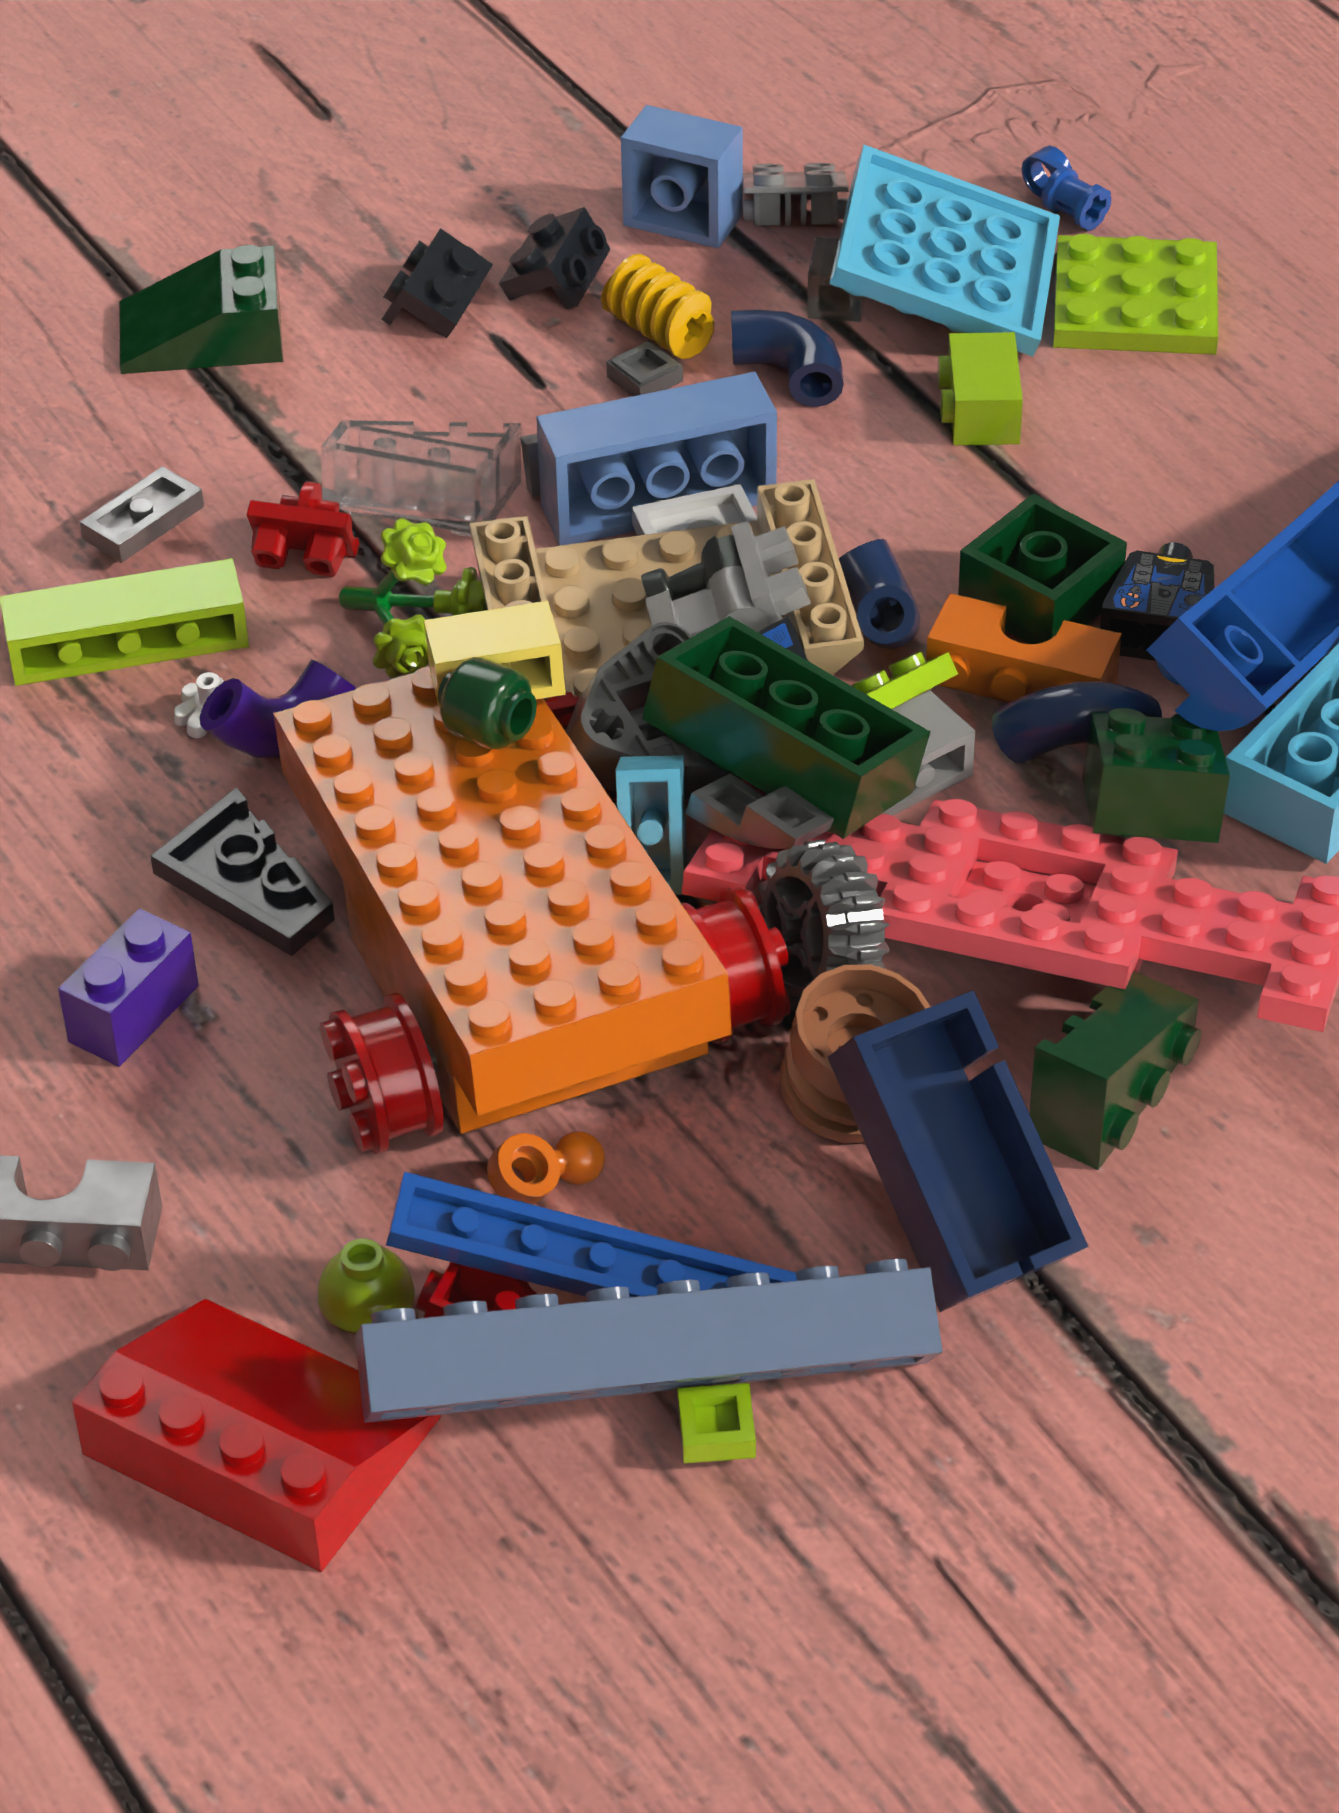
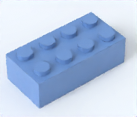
(652, 450)

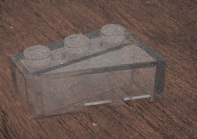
(421, 475)

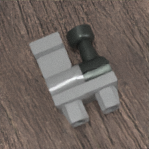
(730, 582)

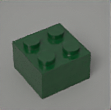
(1041, 568)
(1154, 777)

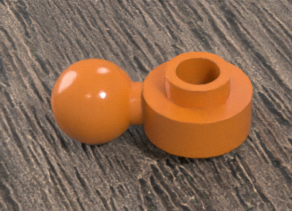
(575, 1159)

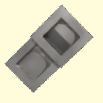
(746, 815)

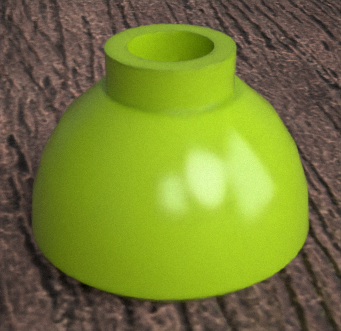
(362, 1282)

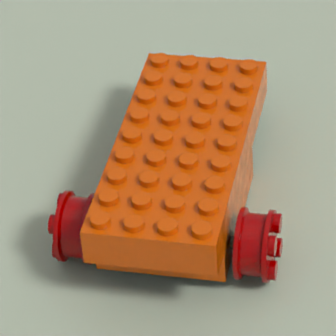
(504, 920)

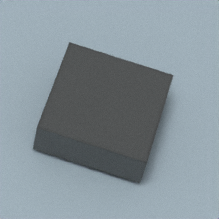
(644, 370)

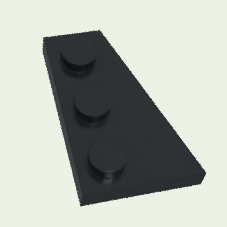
(245, 875)

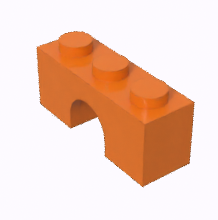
(1006, 669)

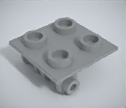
(771, 181)

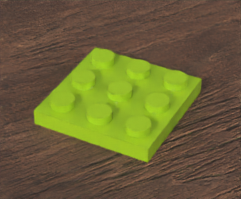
(1136, 294)

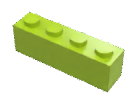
(124, 621)

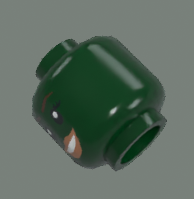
(486, 703)

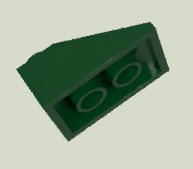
(205, 315)

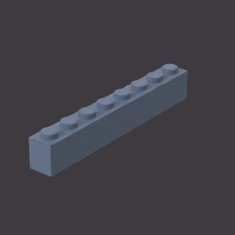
(645, 1342)

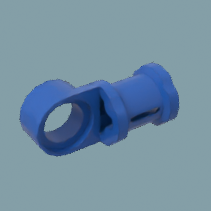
(1064, 189)

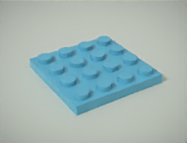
(945, 249)

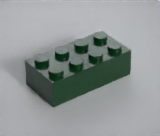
(785, 724)

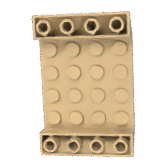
(600, 591)

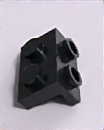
(557, 254)
(440, 283)

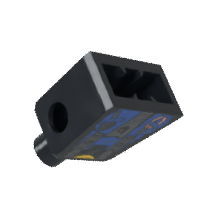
(1153, 594)

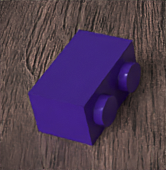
(128, 987)

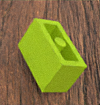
(981, 388)

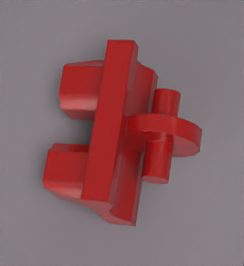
(303, 525)

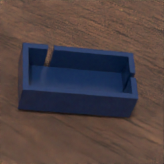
(956, 1151)

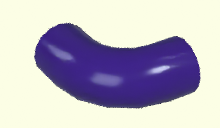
(246, 719)

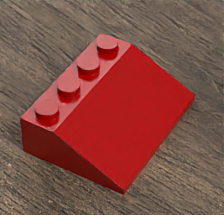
(245, 1430)

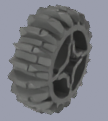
(824, 911)

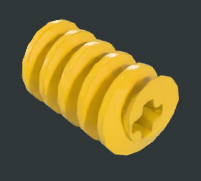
(659, 306)

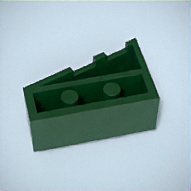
(1111, 1067)

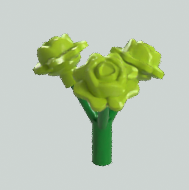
(418, 556)

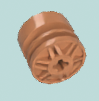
(829, 1015)

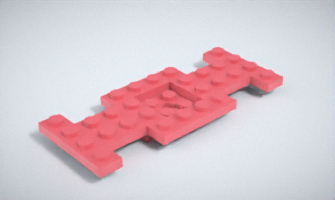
(1059, 923)

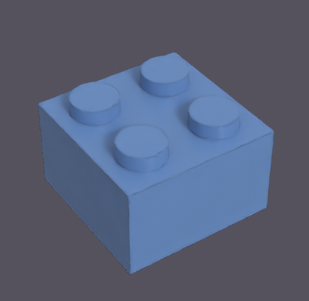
(682, 176)

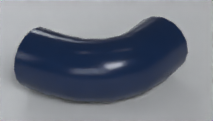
(794, 345)
(880, 595)
(1061, 716)

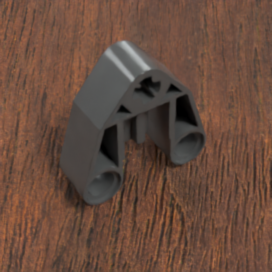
(611, 709)

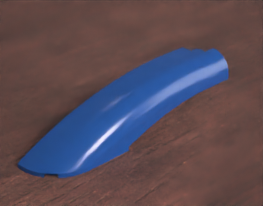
(1259, 624)

